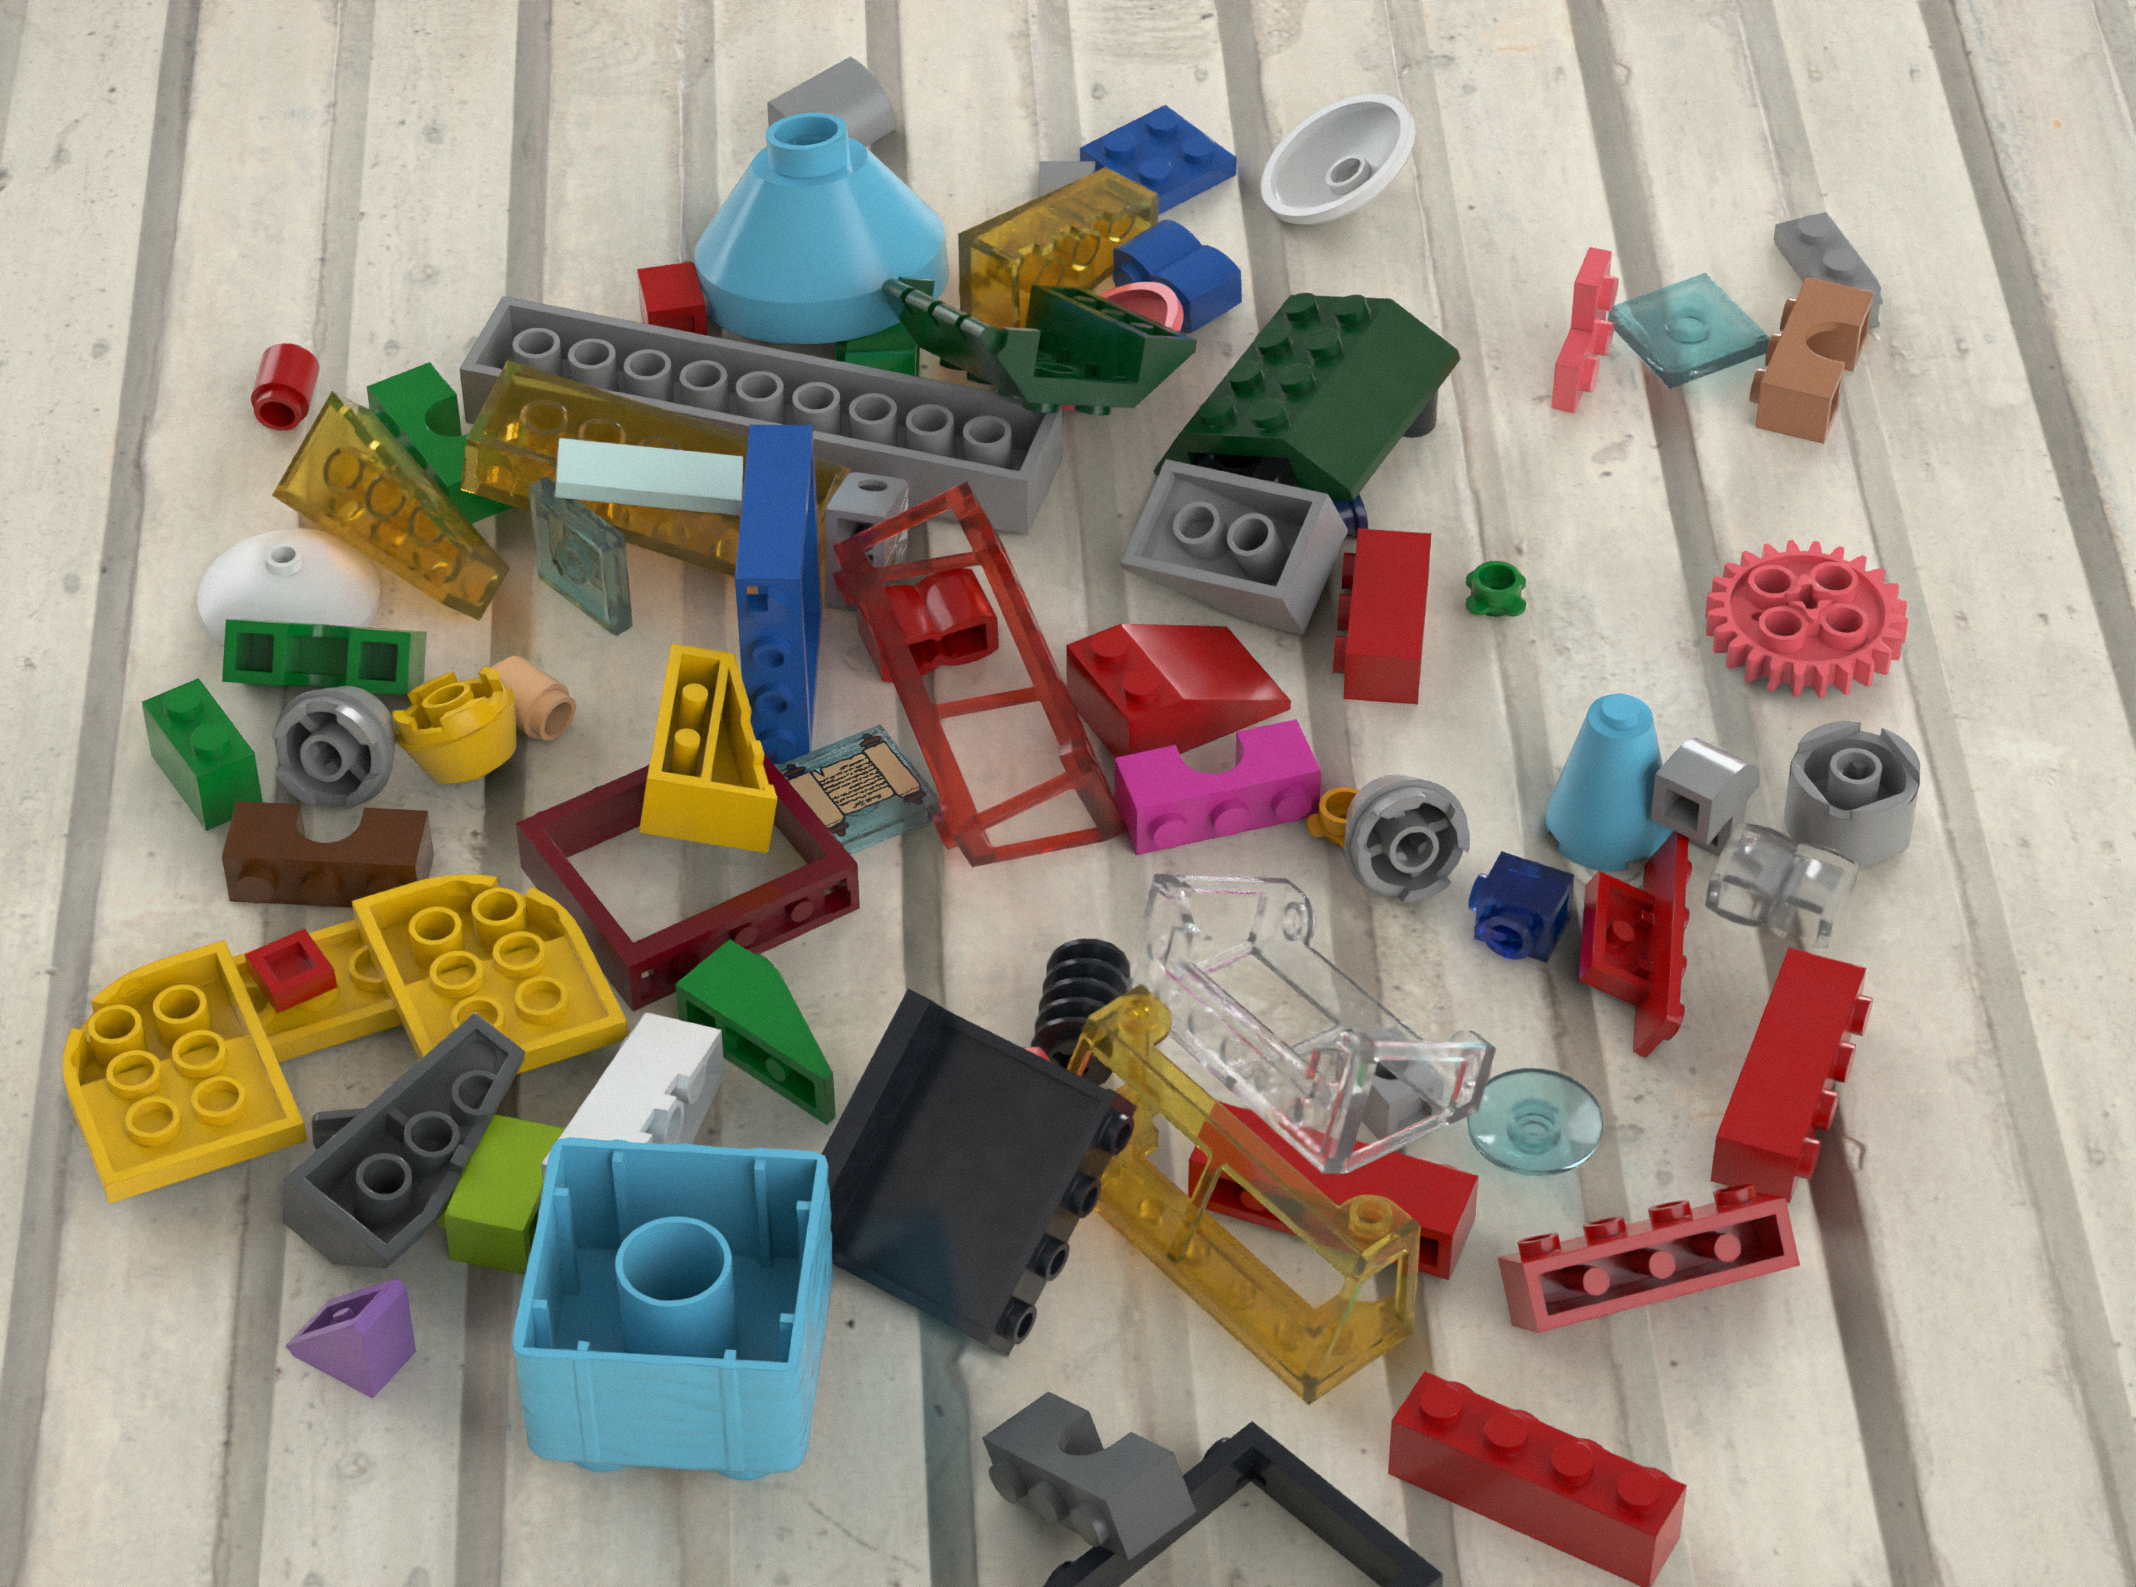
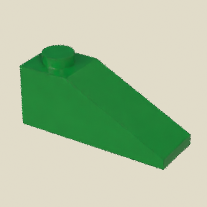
(759, 1026)

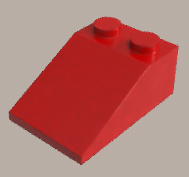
(1168, 686)

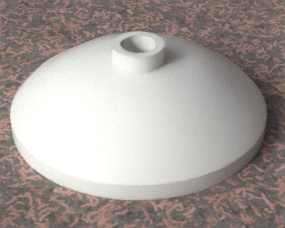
(1338, 159)
(289, 578)

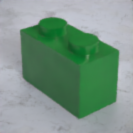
(201, 752)

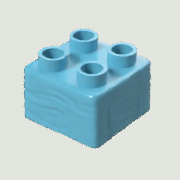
(675, 1307)

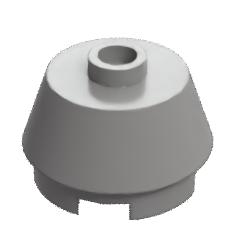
(335, 746)
(1404, 837)

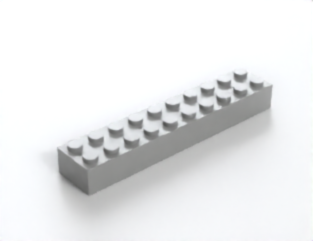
(860, 415)

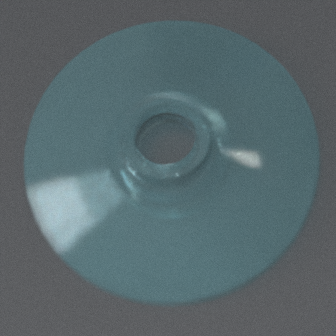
(1536, 1122)

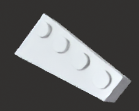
(654, 1085)

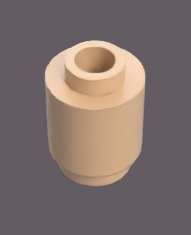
(540, 700)

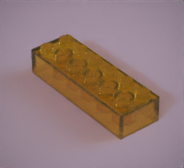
(519, 440)

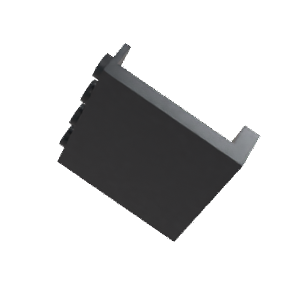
(966, 1171)

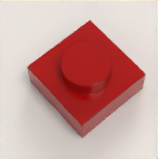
(291, 970)

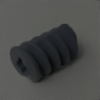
(1077, 983)

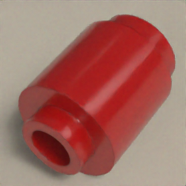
(284, 386)

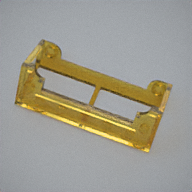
(1297, 1343)

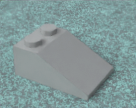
(1237, 544)

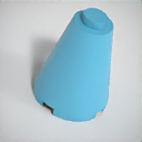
(1607, 788)

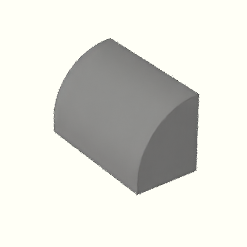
(842, 91)

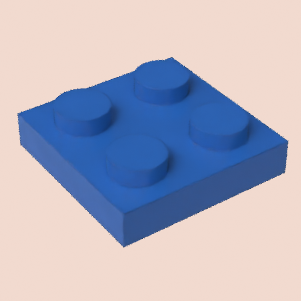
(1164, 156)

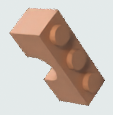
(1807, 362)

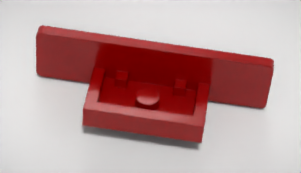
(1637, 939)

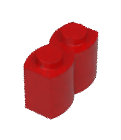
(942, 620)

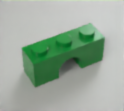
(425, 420)
(323, 655)

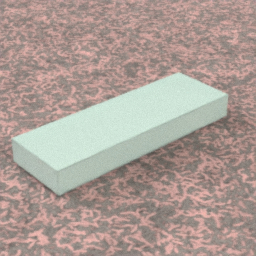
(649, 476)

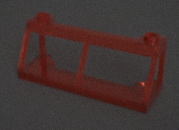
(959, 820)

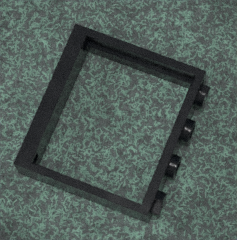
(1295, 1486)

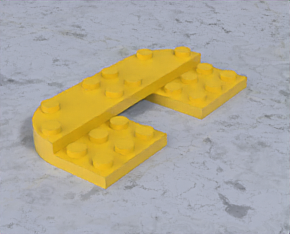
(187, 1050)

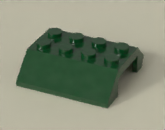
(1069, 353)
(1326, 388)

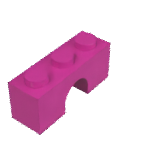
(1177, 806)

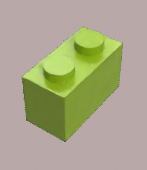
(499, 1196)

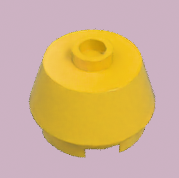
(459, 727)

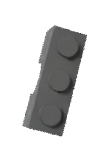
(1108, 1496)

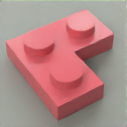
(1589, 331)

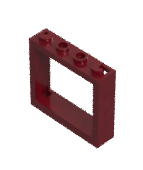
(752, 919)

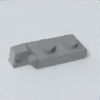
(1821, 251)

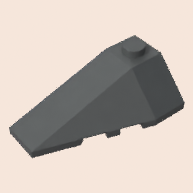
(401, 1157)

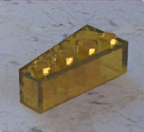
(1050, 242)
(382, 503)

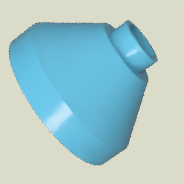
(815, 238)

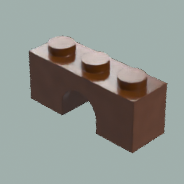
(276, 864)

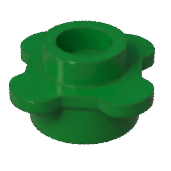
(1496, 590)

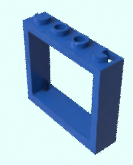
(782, 558)

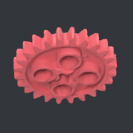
(1806, 618)

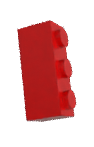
(1383, 616)

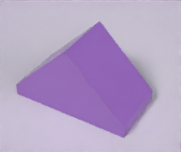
(359, 1337)

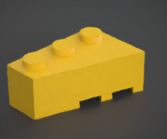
(705, 760)

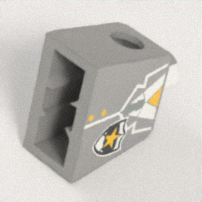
(856, 506)

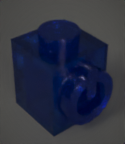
(1521, 907)

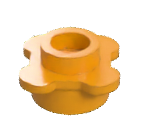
(1332, 815)

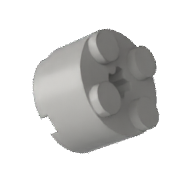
(1853, 792)

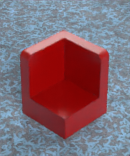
(672, 297)

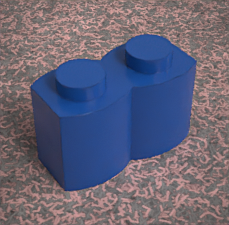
(1197, 273)

